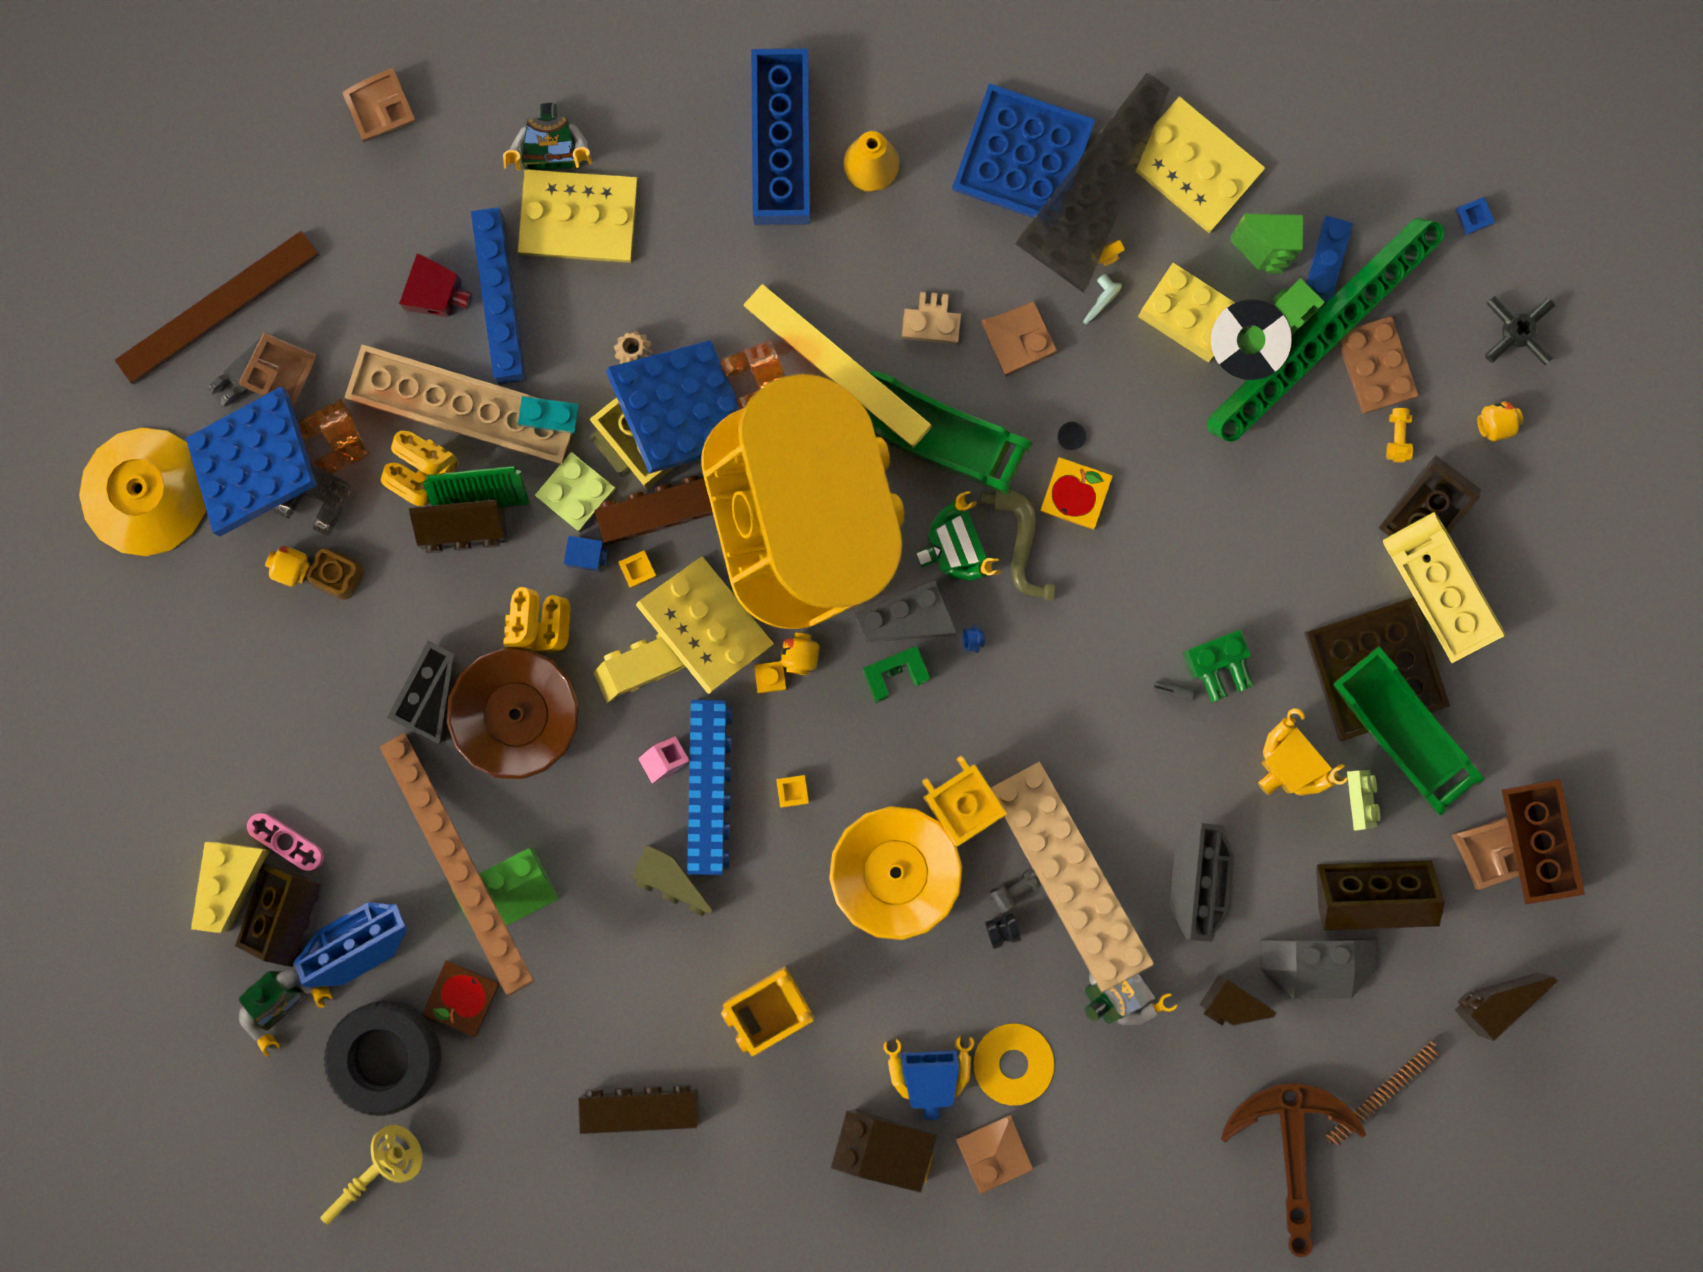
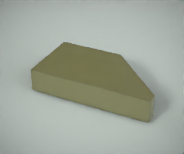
(609, 453)

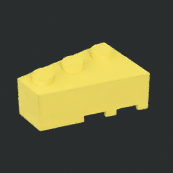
(636, 667)
(224, 883)

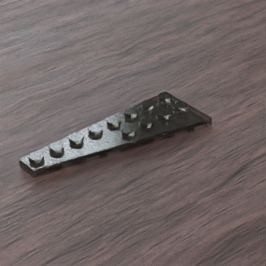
(1083, 209)

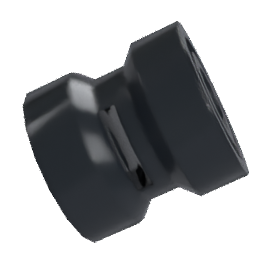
(1003, 931)

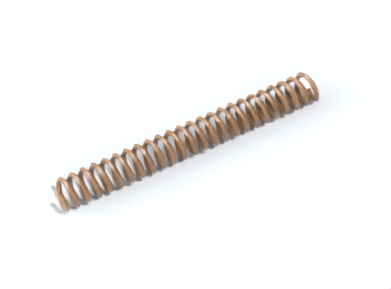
(1332, 1137)

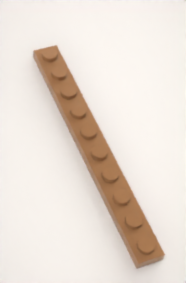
(457, 865)

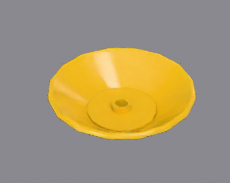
(162, 512)
(904, 904)

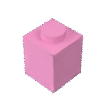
(663, 759)

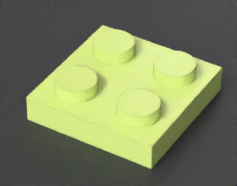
(575, 491)
(1361, 789)

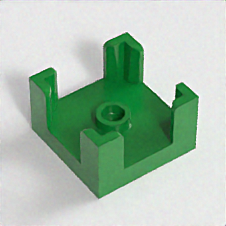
(893, 666)

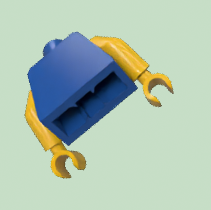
(930, 1077)

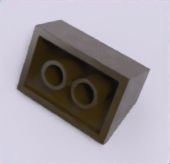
(459, 525)
(278, 916)

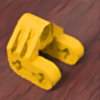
(423, 456)
(522, 624)

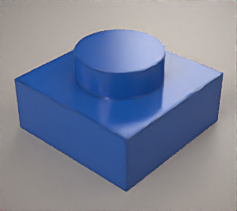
(1475, 216)

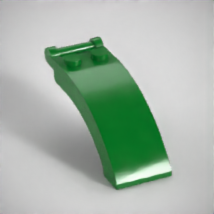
(956, 439)
(1406, 729)

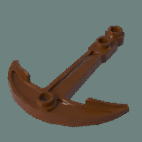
(1307, 1099)

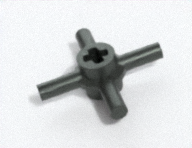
(1527, 336)

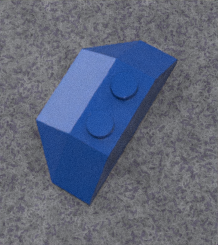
(351, 945)

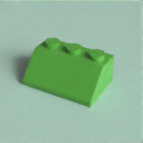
(1269, 240)
(519, 886)

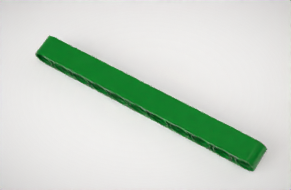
(1339, 322)

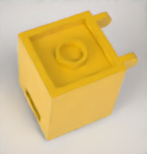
(964, 803)
(775, 1006)

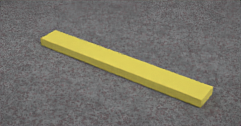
(838, 366)

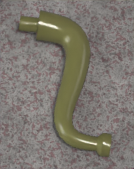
(1026, 523)

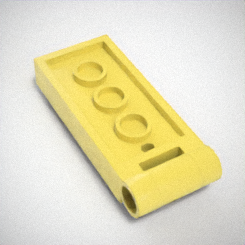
(1444, 587)

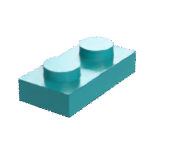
(548, 415)

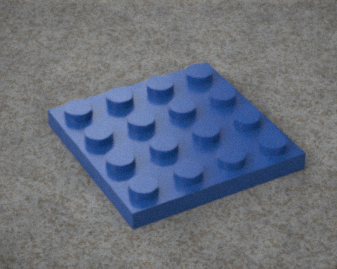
(1020, 151)
(673, 402)
(250, 461)

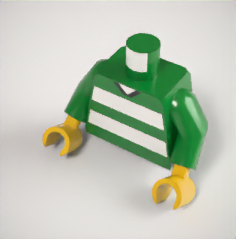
(956, 544)

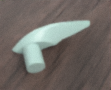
(1105, 298)

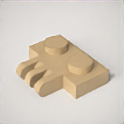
(931, 321)

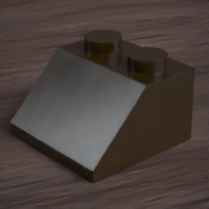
(1233, 1005)

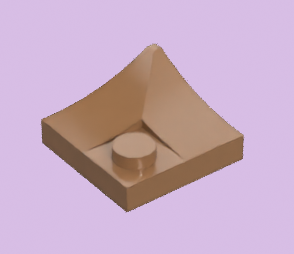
(378, 105)
(1019, 338)
(277, 365)
(1488, 853)
(994, 1154)

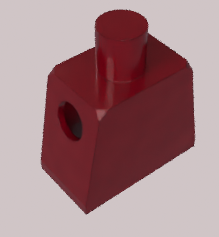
(433, 289)

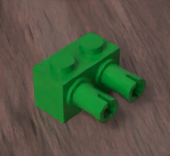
(1208, 658)

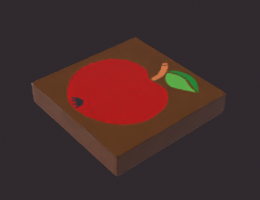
(460, 998)

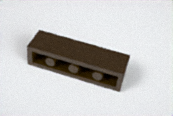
(638, 1110)

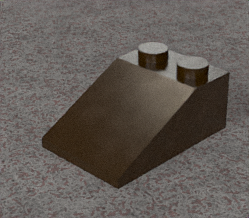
(1434, 490)
(1497, 1007)
(883, 1151)

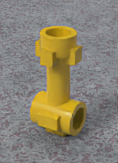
(1400, 450)

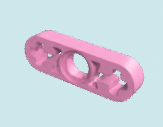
(272, 823)

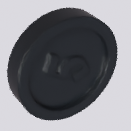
(1071, 436)

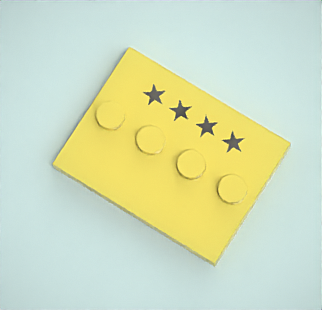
(1196, 165)
(577, 216)
(704, 624)

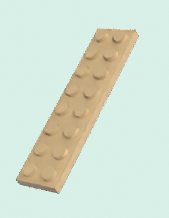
(450, 403)
(1071, 878)

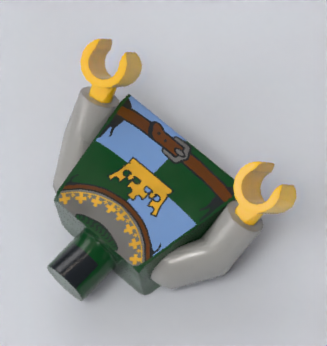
(548, 143)
(271, 1000)
(1126, 1003)

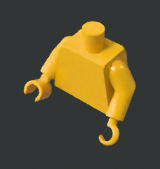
(1295, 762)

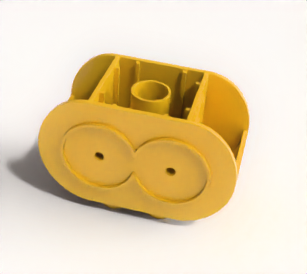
(802, 502)

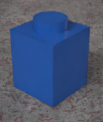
(585, 554)

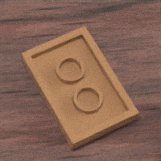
(1377, 365)

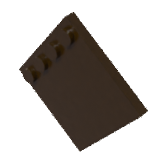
(1400, 635)

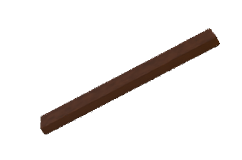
(216, 307)

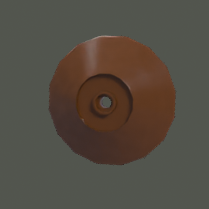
(483, 706)

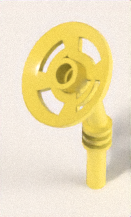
(382, 1160)

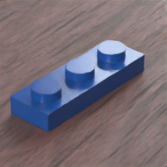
(1328, 256)

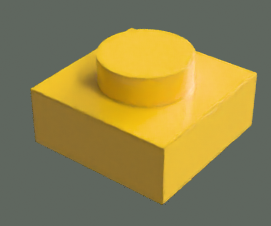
(1111, 252)
(637, 569)
(770, 677)
(792, 791)

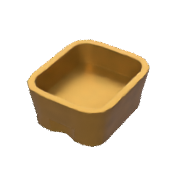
(335, 573)

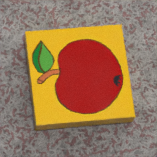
(1076, 493)

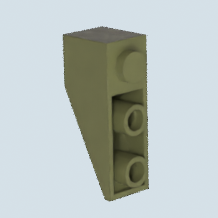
(667, 875)

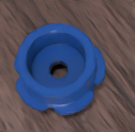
(973, 639)

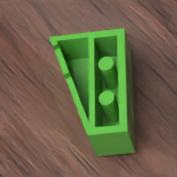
(1296, 305)

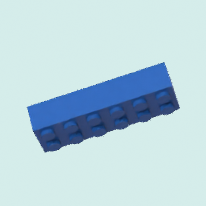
(780, 136)

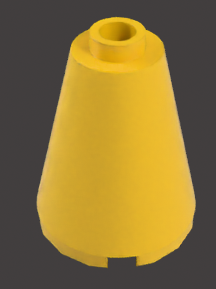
(871, 162)

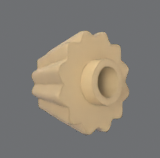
(629, 340)

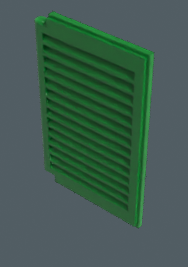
(498, 484)

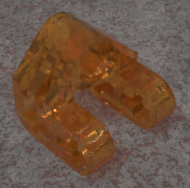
(762, 362)
(340, 433)

